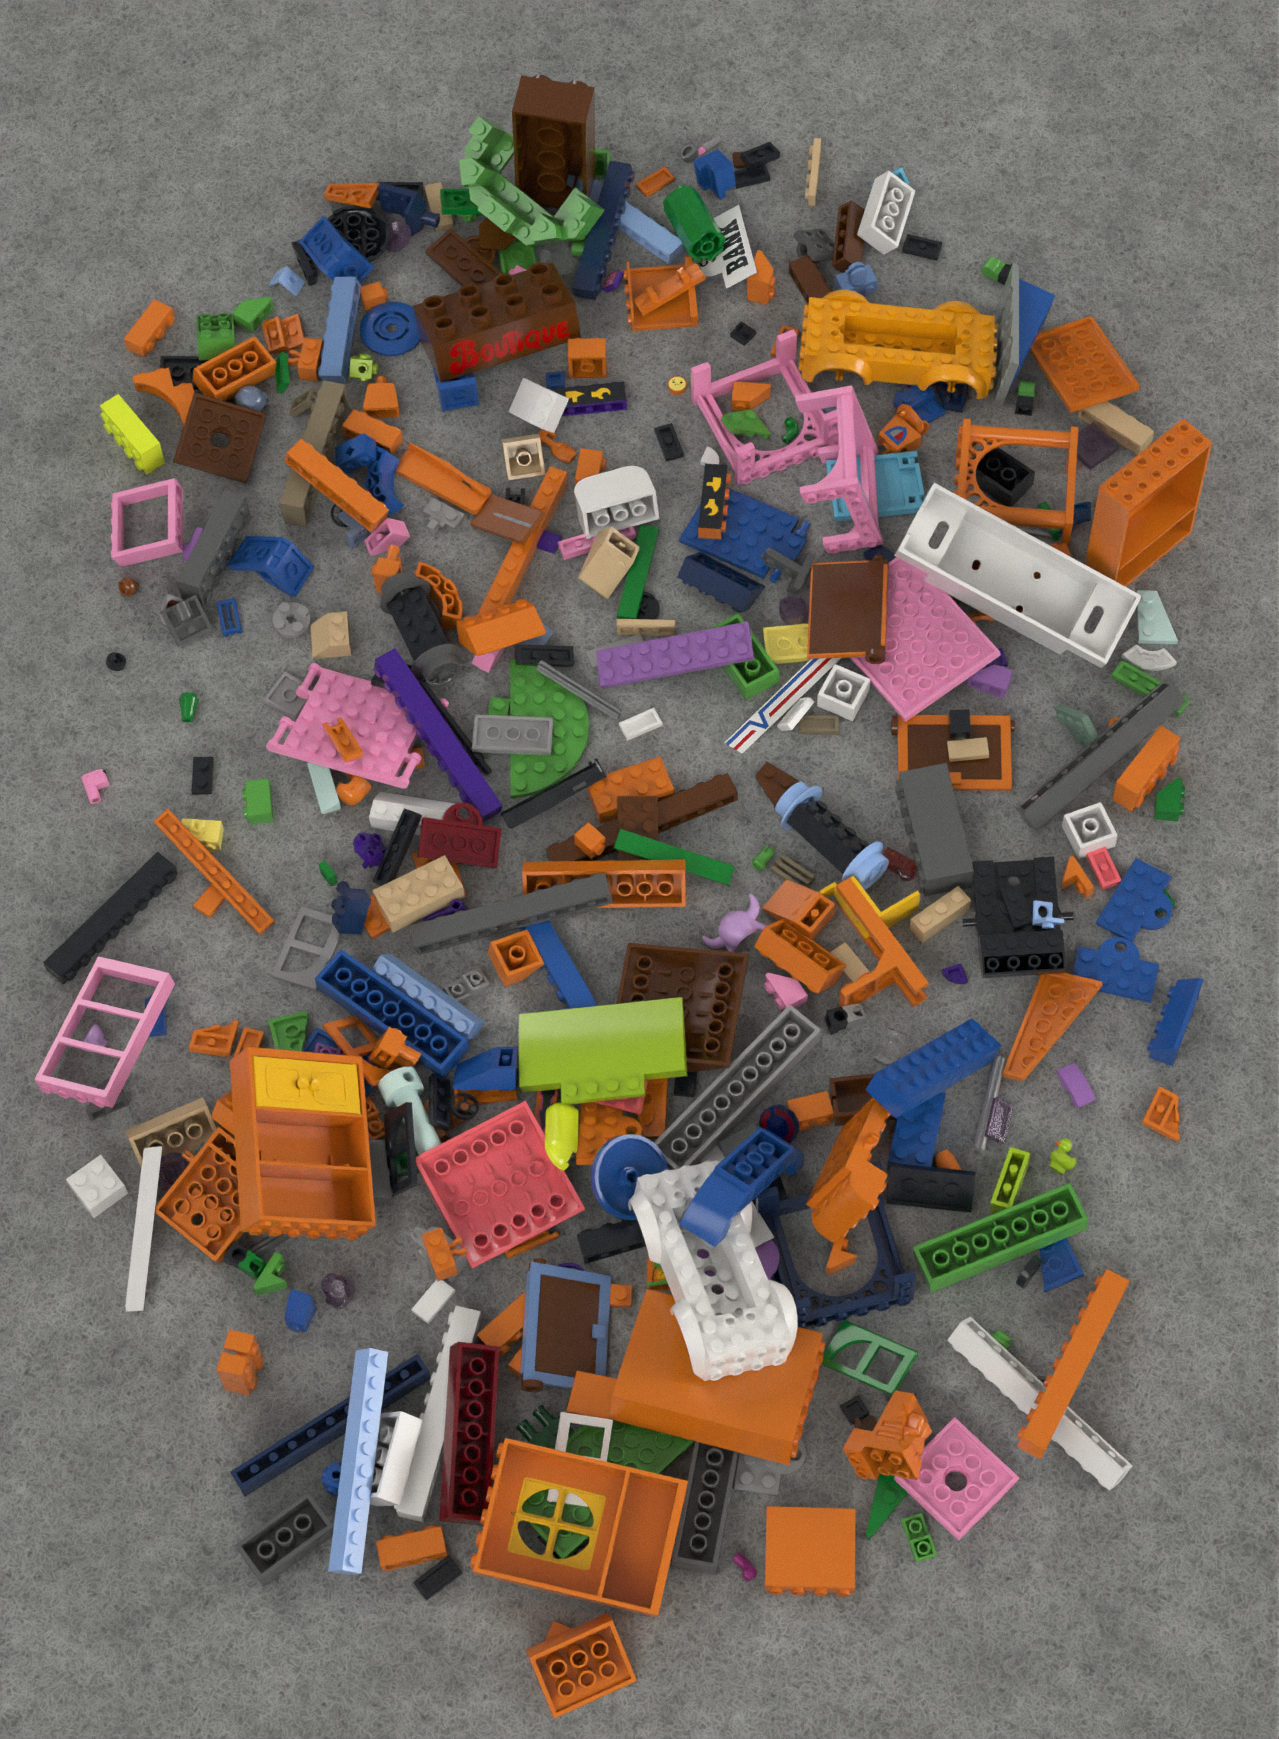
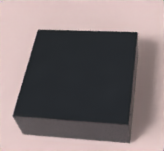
(853, 1409)

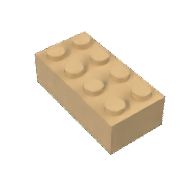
(418, 893)

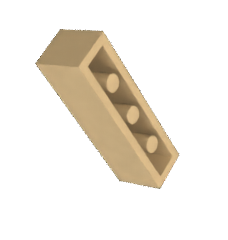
(1119, 426)

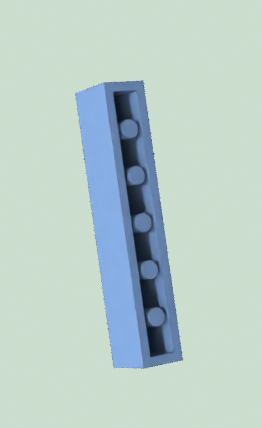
(339, 330)
(428, 995)

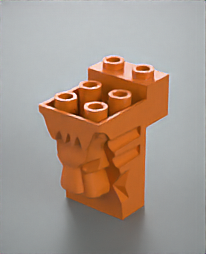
(893, 1444)

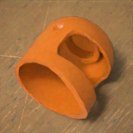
(354, 791)

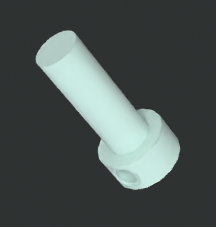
(405, 1086)

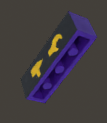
(594, 398)

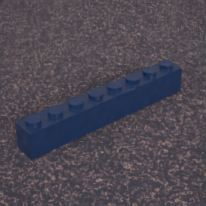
(602, 235)

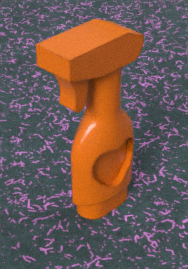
(559, 449)

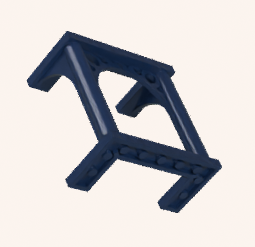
(899, 1283)

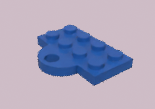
(1137, 901)
(1119, 971)

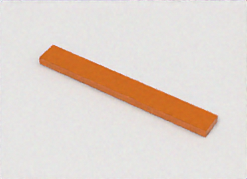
(214, 871)

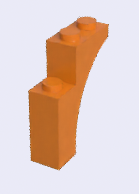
(160, 384)

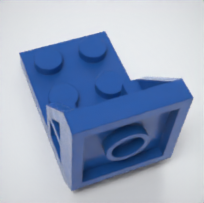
(334, 253)
(457, 392)
(275, 561)

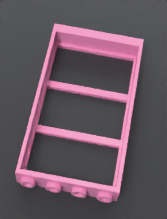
(107, 1097)

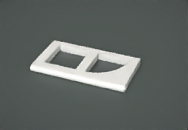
(561, 1445)

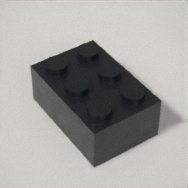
(1003, 476)

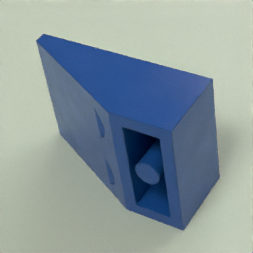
(489, 1071)

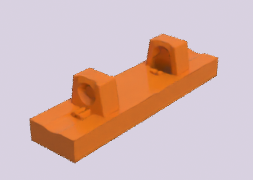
(669, 289)

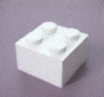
(843, 692)
(1089, 830)
(97, 1186)

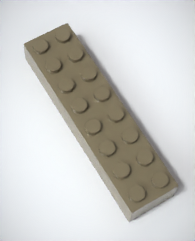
(322, 434)

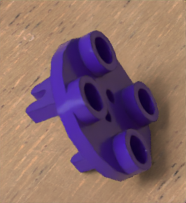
(369, 848)

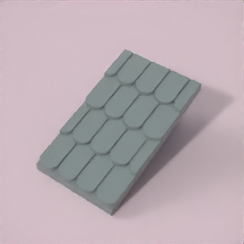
(1019, 319)

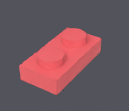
(1103, 868)

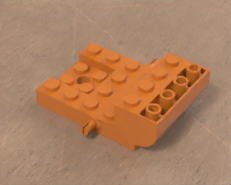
(848, 1180)
(207, 1189)

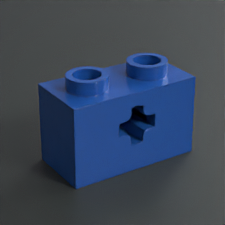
(355, 453)

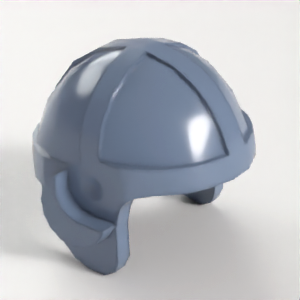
(251, 398)

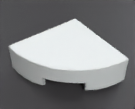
(709, 457)

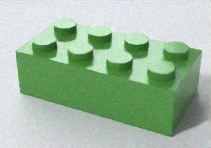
(753, 675)

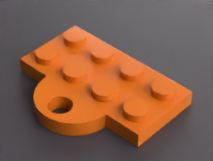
(599, 1125)

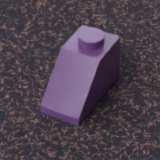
(992, 680)

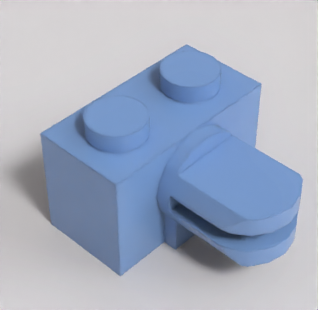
(858, 279)

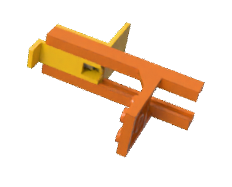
(873, 926)

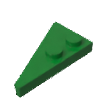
(886, 1500)

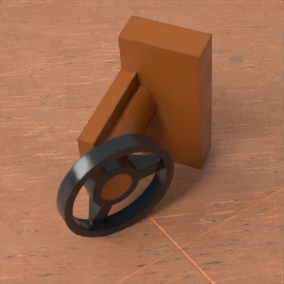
(458, 1114)

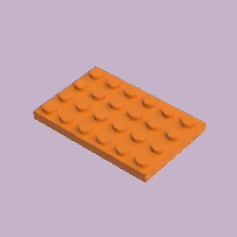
(1082, 364)

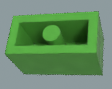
(259, 801)

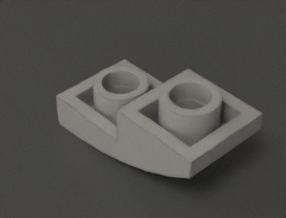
(467, 986)

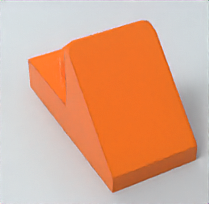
(1076, 875)
(839, 1257)

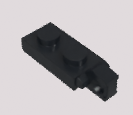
(304, 262)

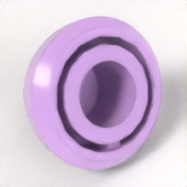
(95, 1036)

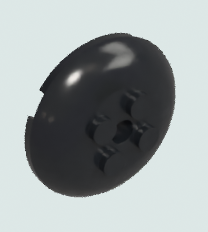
(365, 226)

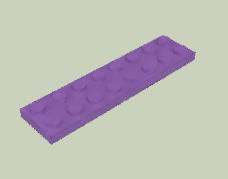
(675, 655)

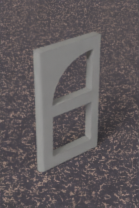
(307, 977)

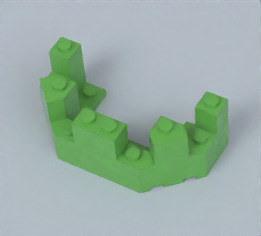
(508, 205)

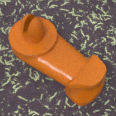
(910, 416)

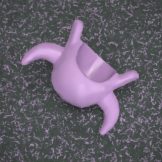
(736, 926)

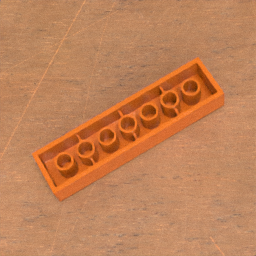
(631, 882)

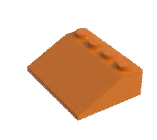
(581, 1665)

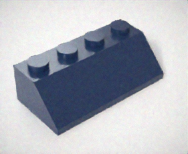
(720, 581)

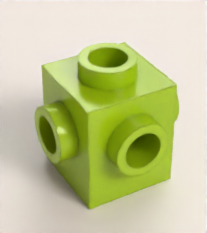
(357, 366)

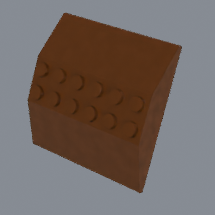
(710, 990)

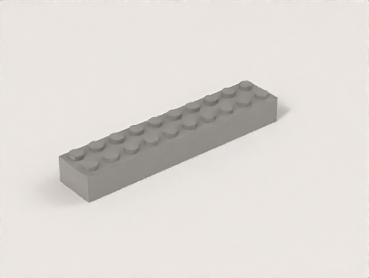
(738, 1089)

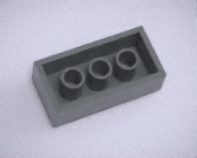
(285, 1539)

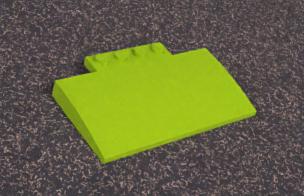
(602, 1049)

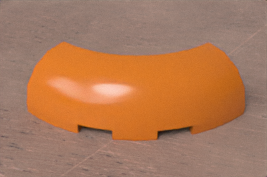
(443, 594)

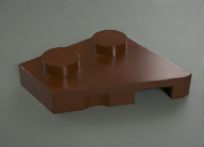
(774, 782)

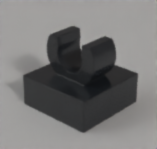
(742, 333)

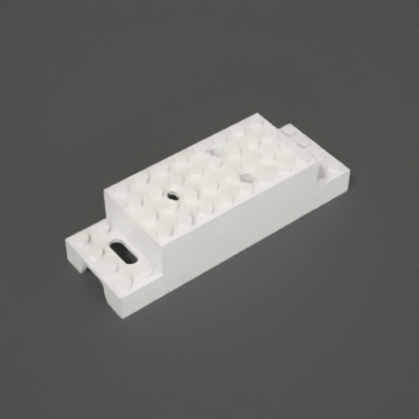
(1008, 557)

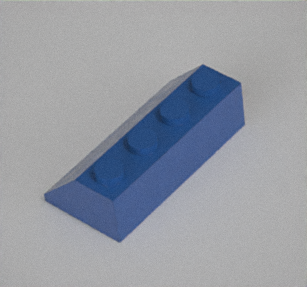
(1175, 1020)

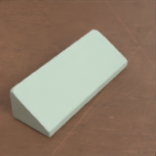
(324, 788)

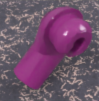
(748, 1569)

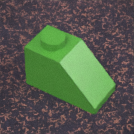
(252, 312)

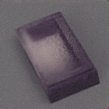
(999, 1120)

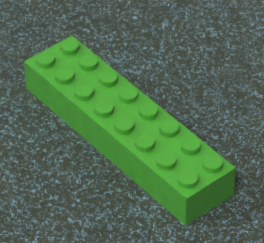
(1000, 1237)

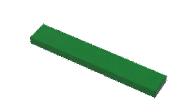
(638, 573)
(656, 850)

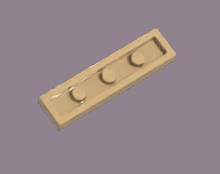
(813, 166)

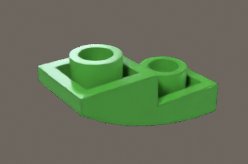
(918, 1537)

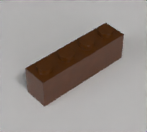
(848, 244)
(808, 279)

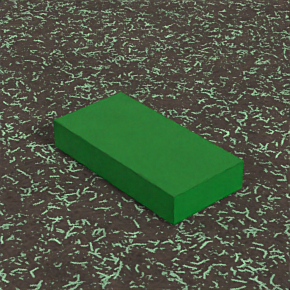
(282, 373)

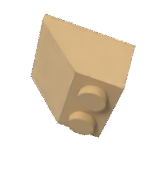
(523, 456)
(331, 636)

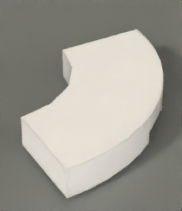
(1147, 659)

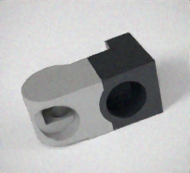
(844, 1017)

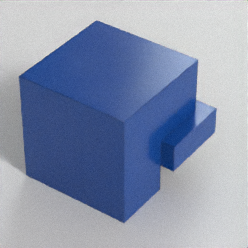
(715, 172)

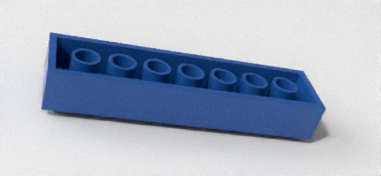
(385, 1006)
(933, 1068)

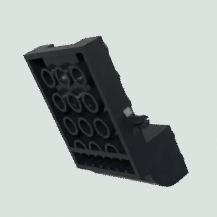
(1027, 948)

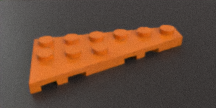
(1051, 1011)

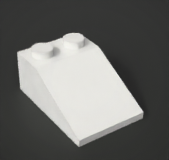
(538, 405)

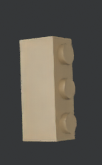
(940, 914)

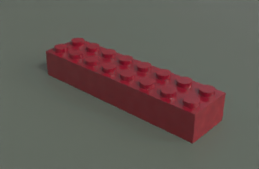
(469, 1432)

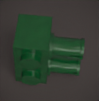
(548, 1435)

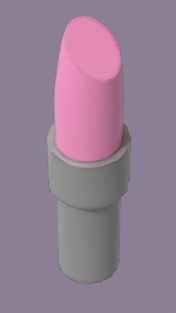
(707, 146)

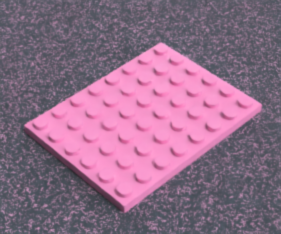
(927, 644)

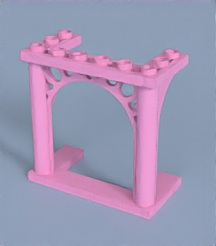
(743, 456)
(842, 481)

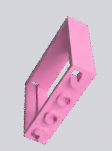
(155, 550)

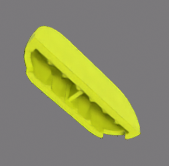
(561, 1133)

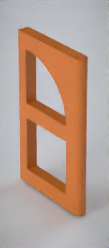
(370, 1073)

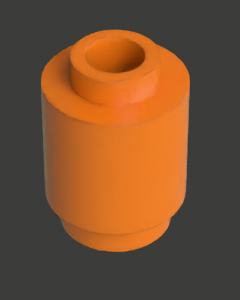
(946, 1160)

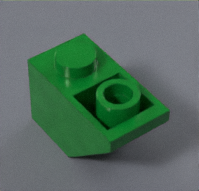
(1168, 801)

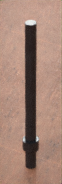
(477, 757)

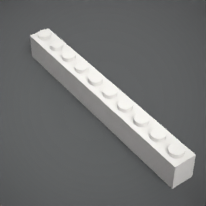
(1023, 1388)
(430, 1444)

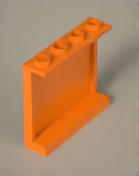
(675, 313)
(810, 1550)

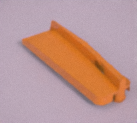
(442, 479)

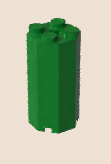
(693, 223)

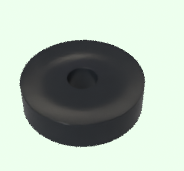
(1028, 1271)

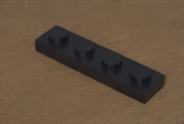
(397, 847)

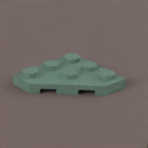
(1077, 723)

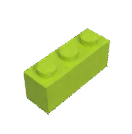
(1010, 1180)

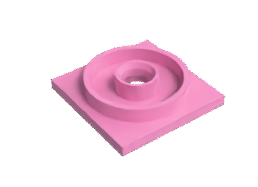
(986, 1477)

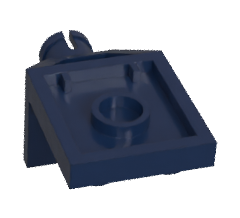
(408, 205)

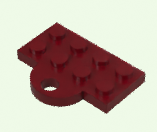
(460, 839)

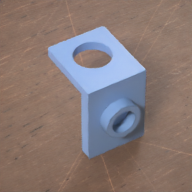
(288, 279)
(1047, 922)

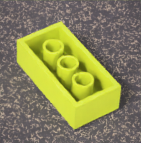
(131, 434)

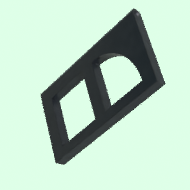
(391, 1124)

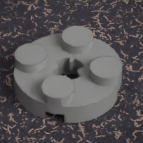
(289, 610)

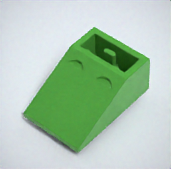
(214, 335)

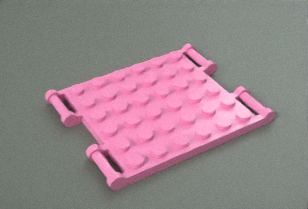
(369, 715)

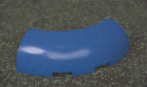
(381, 480)

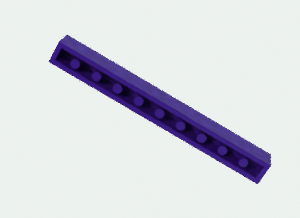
(436, 734)

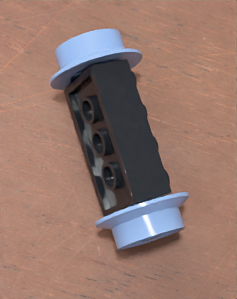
(829, 836)

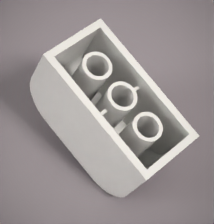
(616, 500)

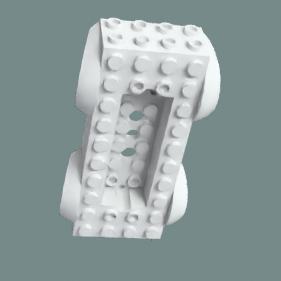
(727, 1332)

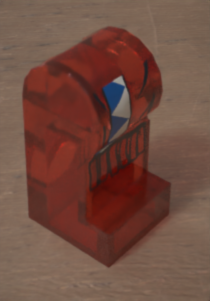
(900, 864)

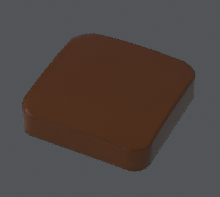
(737, 162)

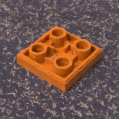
(591, 1395)

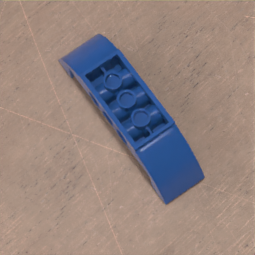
(738, 1182)

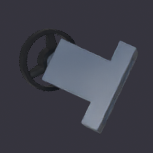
(356, 533)

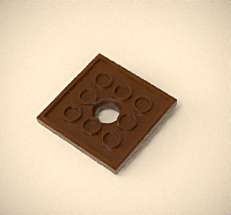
(215, 416)

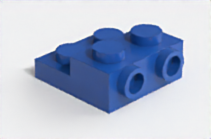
(922, 402)

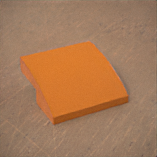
(283, 334)

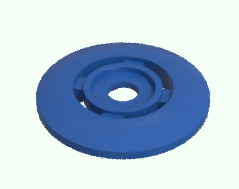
(394, 343)

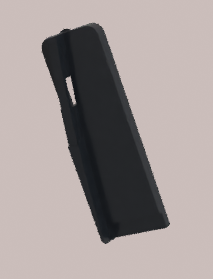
(552, 795)

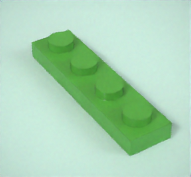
(1139, 681)

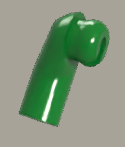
(792, 430)

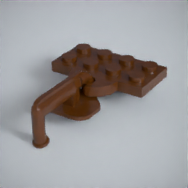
(470, 258)

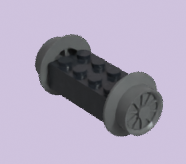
(426, 639)

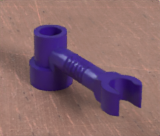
(456, 905)

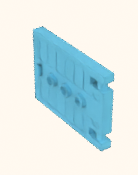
(895, 485)

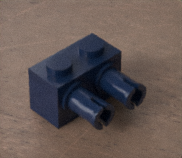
(350, 909)

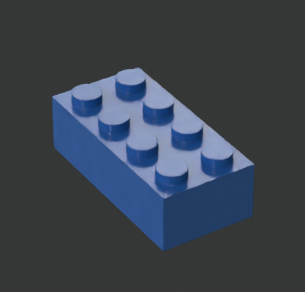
(917, 1133)

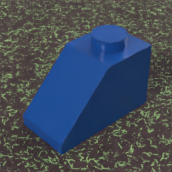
(299, 1311)

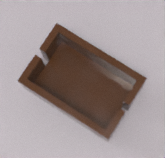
(849, 1096)

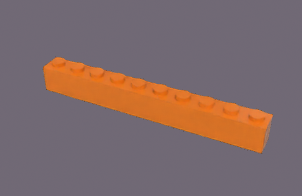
(520, 555)
(1073, 1363)

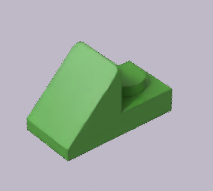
(268, 1281)

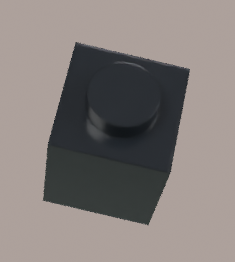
(959, 724)

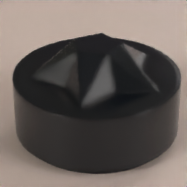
(115, 661)

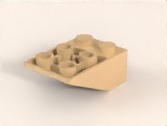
(608, 561)

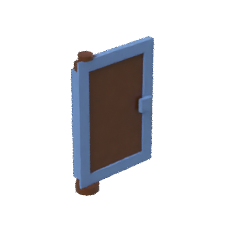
(563, 1325)

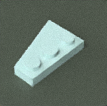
(1153, 621)

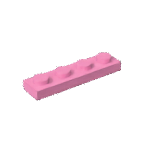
(580, 545)

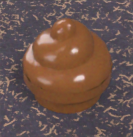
(128, 586)

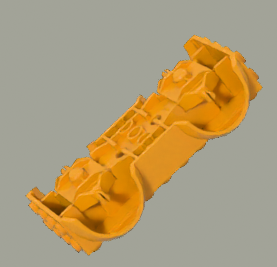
(952, 342)

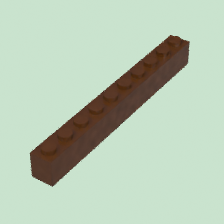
(671, 812)

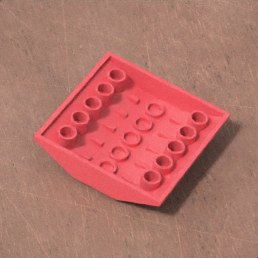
(498, 1185)

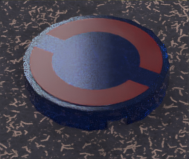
(780, 1122)

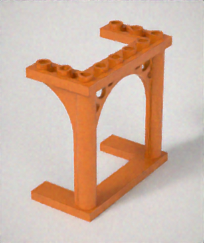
(971, 435)

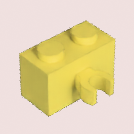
(206, 831)

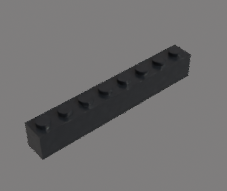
(110, 918)

